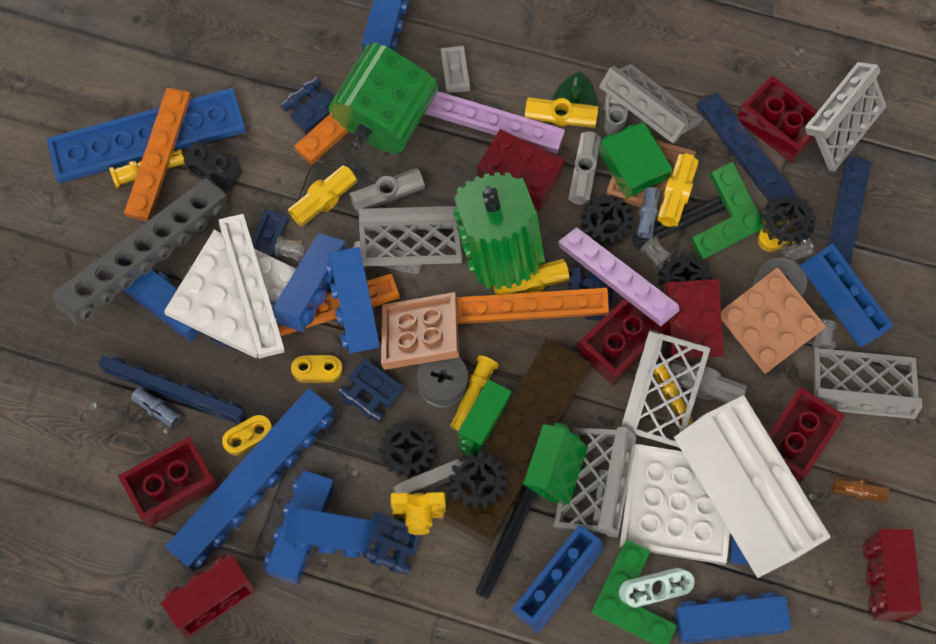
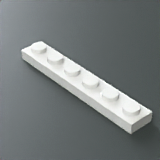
(251, 286)

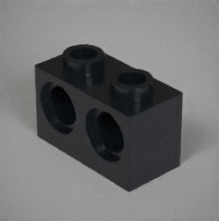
(214, 165)

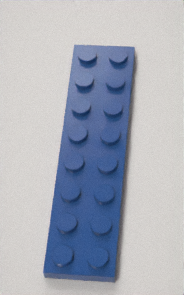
(126, 139)

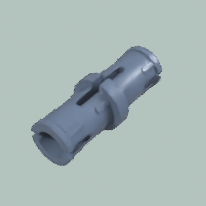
(648, 212)
(156, 407)

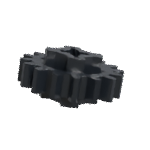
(800, 222)
(610, 229)
(688, 270)
(397, 448)
(467, 479)

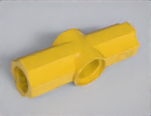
(576, 114)
(678, 190)
(322, 195)
(547, 275)

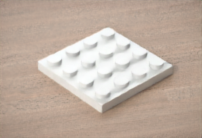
(211, 299)
(670, 509)

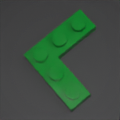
(743, 213)
(614, 610)

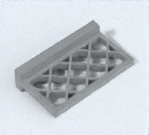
(650, 102)
(839, 108)
(408, 221)
(643, 380)
(869, 402)
(615, 486)

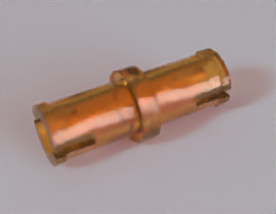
(860, 490)

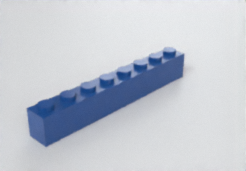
(250, 480)

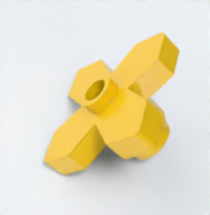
(418, 510)

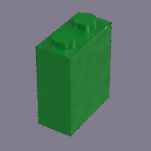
(634, 159)
(482, 418)
(556, 464)

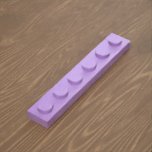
(491, 120)
(619, 276)

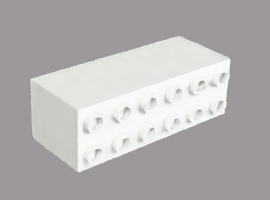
(751, 486)

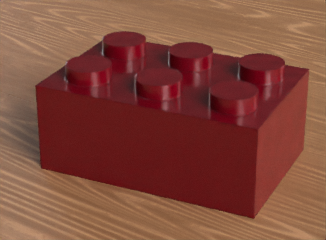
(778, 118)
(523, 160)
(698, 317)
(618, 341)
(804, 431)
(168, 482)
(892, 575)
(207, 595)

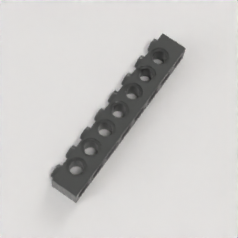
(70, 297)

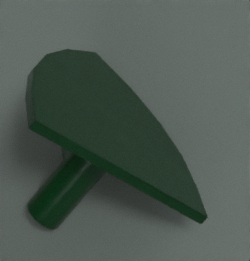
(576, 90)

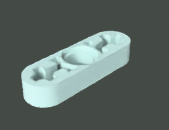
(645, 584)

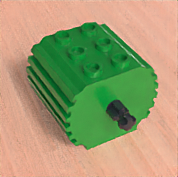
(383, 99)
(498, 230)

